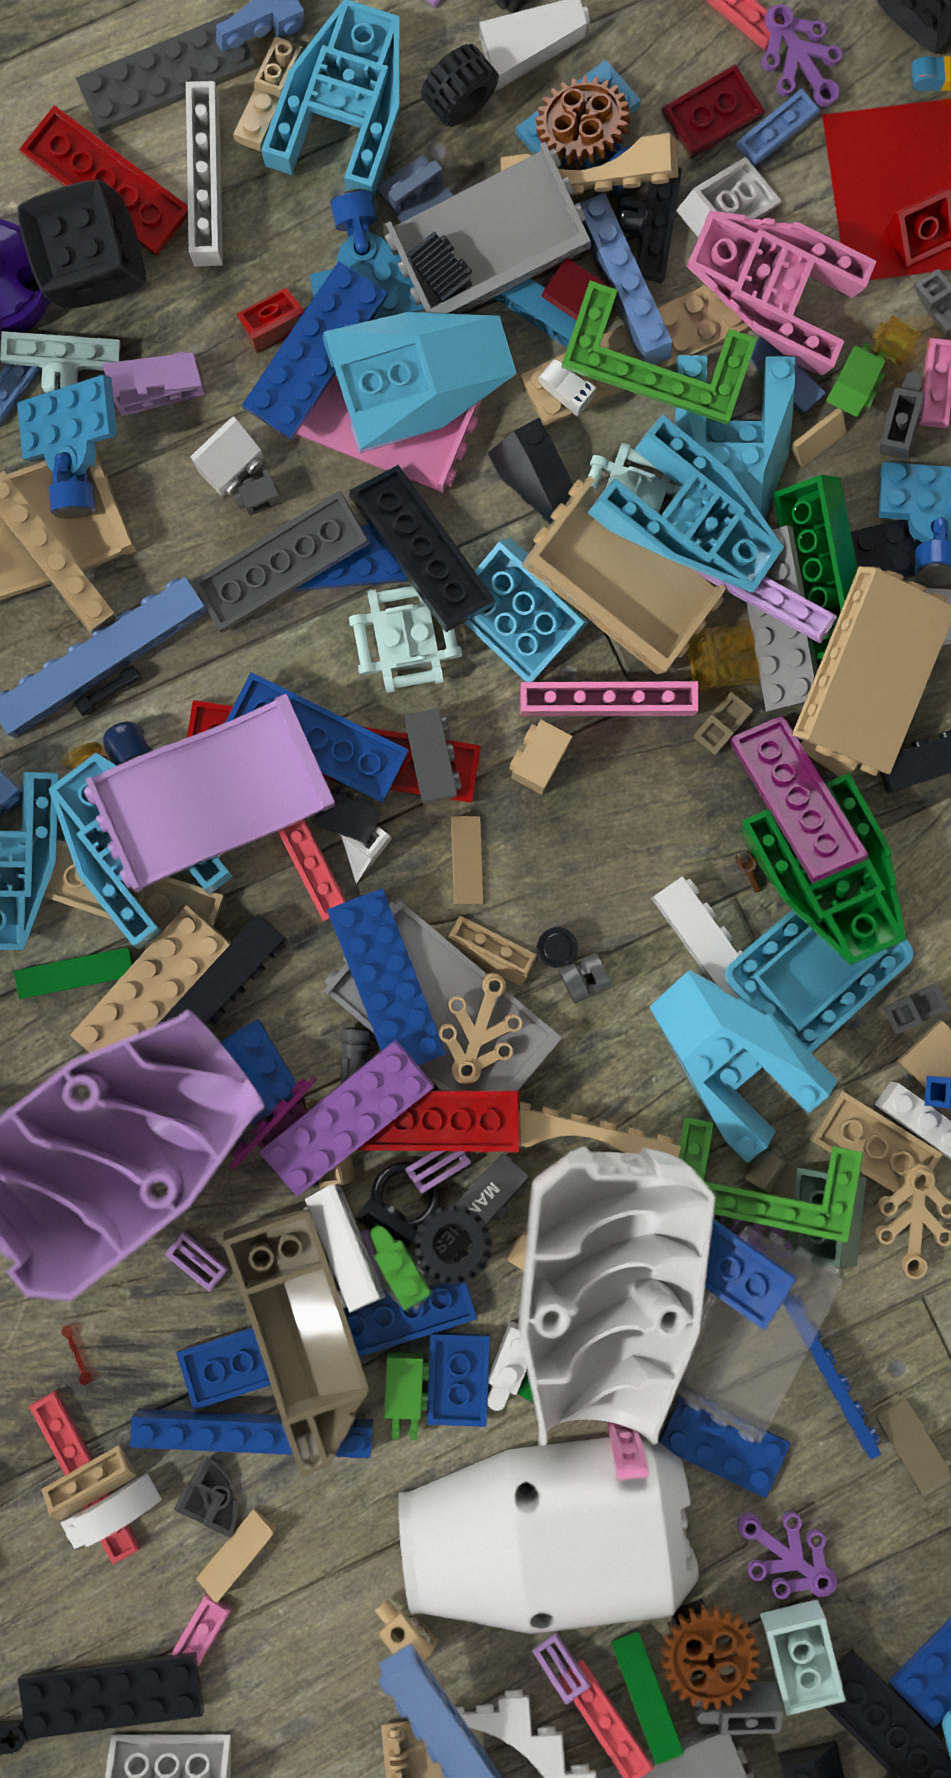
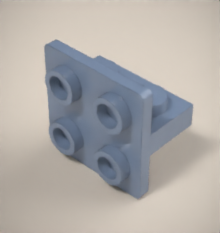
(414, 188)

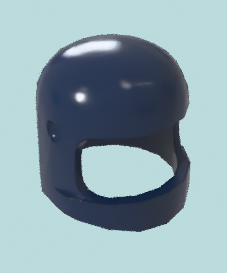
(125, 742)

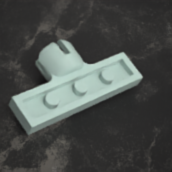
(58, 355)

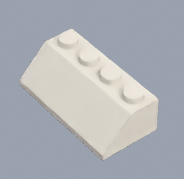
(344, 1248)
(169, 1756)

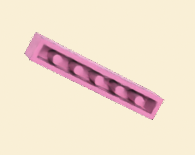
(608, 698)

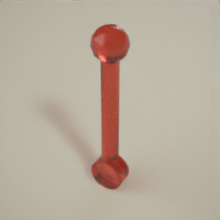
(85, 1377)

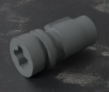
(354, 1050)

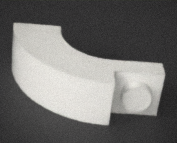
(111, 1513)

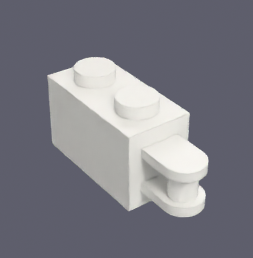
(507, 1368)

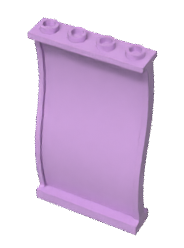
(209, 793)

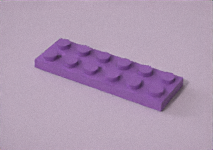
(346, 1118)

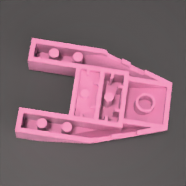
(763, 271)

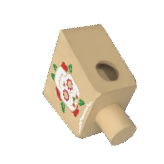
(414, 1630)

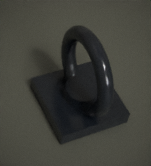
(376, 1213)

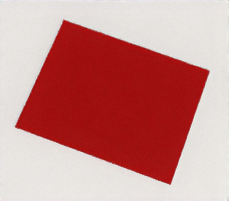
(881, 165)

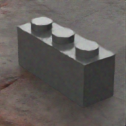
(432, 755)

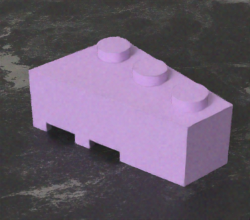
(154, 381)

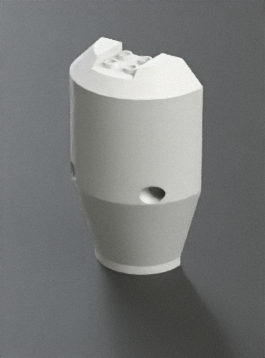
(613, 1286)
(554, 1552)

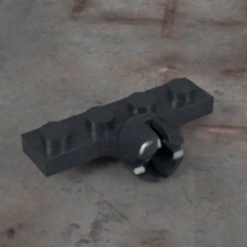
(652, 224)

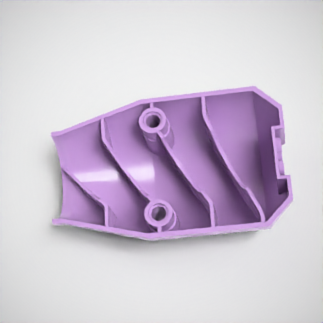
(87, 1169)

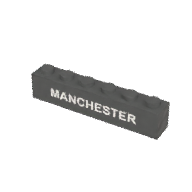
(485, 1197)

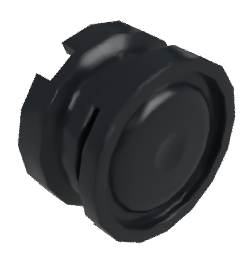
(557, 947)

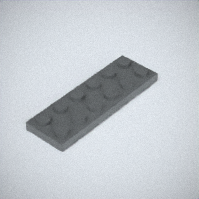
(160, 74)
(281, 562)

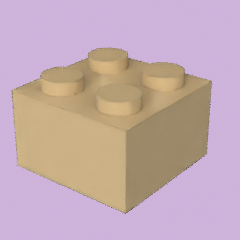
(540, 757)

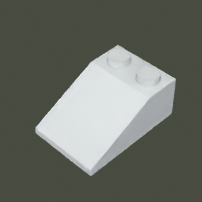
(734, 191)

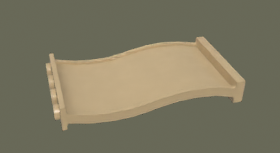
(86, 539)

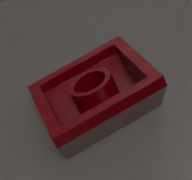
(569, 287)

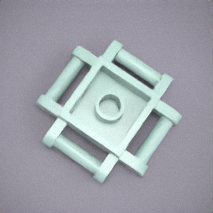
(640, 482)
(403, 640)

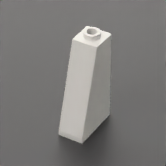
(531, 37)

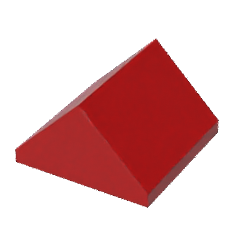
(922, 227)
(270, 319)

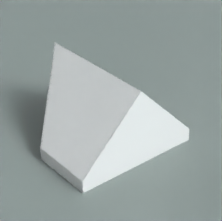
(363, 855)

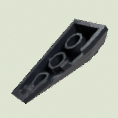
(533, 468)

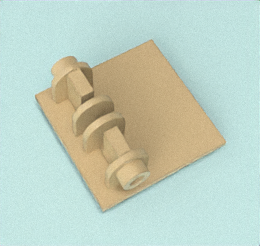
(405, 1754)

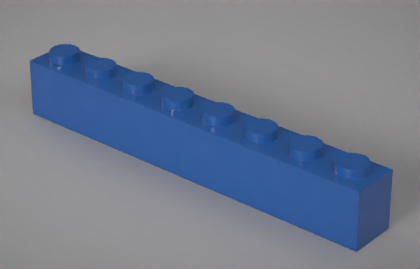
(232, 1433)

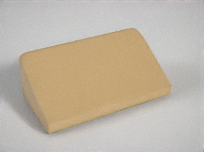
(818, 438)

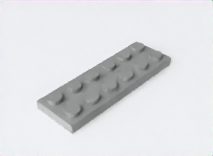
(783, 654)

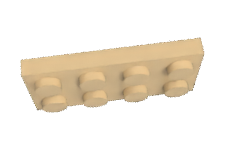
(886, 1146)

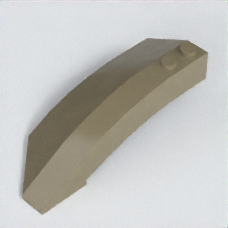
(299, 1332)

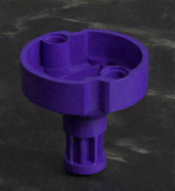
(18, 303)

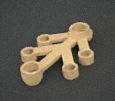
(478, 1034)
(915, 1216)

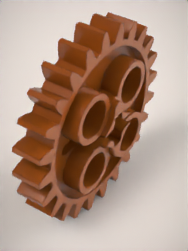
(593, 122)
(712, 1685)

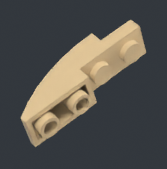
(268, 87)

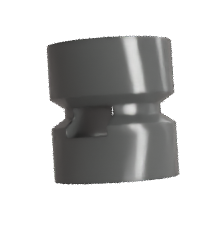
(577, 985)

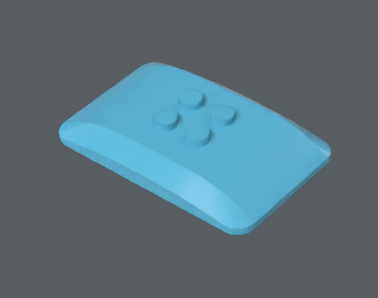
(806, 981)

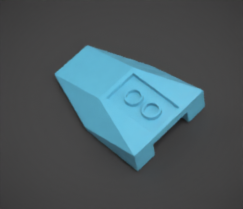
(416, 371)

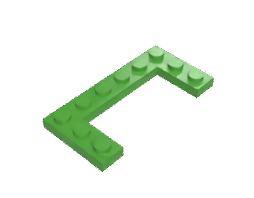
(657, 383)
(827, 1220)

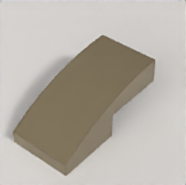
(723, 723)

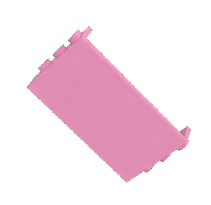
(424, 458)

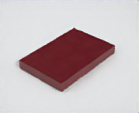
(713, 111)

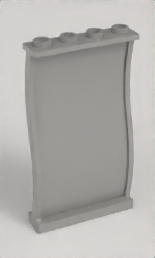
(449, 973)

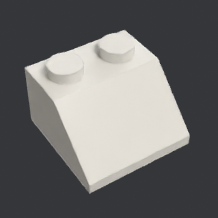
(228, 457)

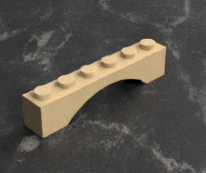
(649, 159)
(52, 558)
(548, 1124)

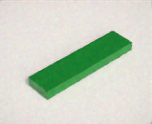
(72, 973)
(647, 1697)

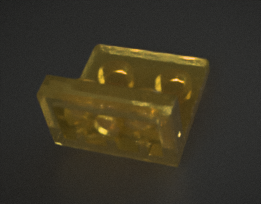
(723, 658)

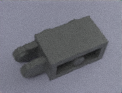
(903, 418)
(755, 1714)

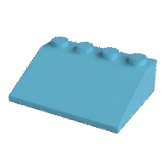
(528, 619)

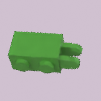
(857, 379)
(399, 1269)
(404, 1390)

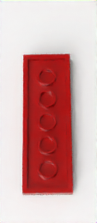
(76, 155)
(455, 1123)

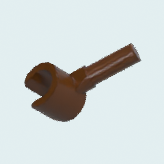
(749, 867)

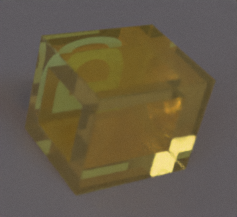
(895, 339)

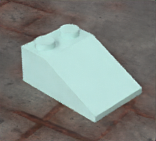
(802, 1657)

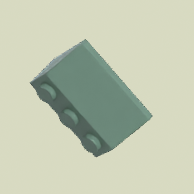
(810, 1188)

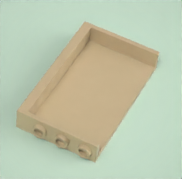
(620, 586)
(874, 670)

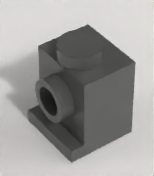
(257, 494)

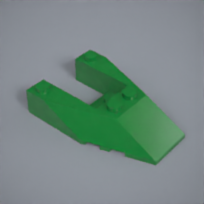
(851, 909)

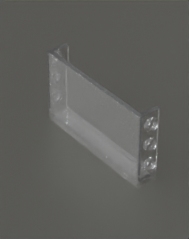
(744, 1370)

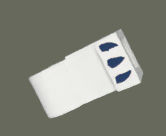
(567, 387)

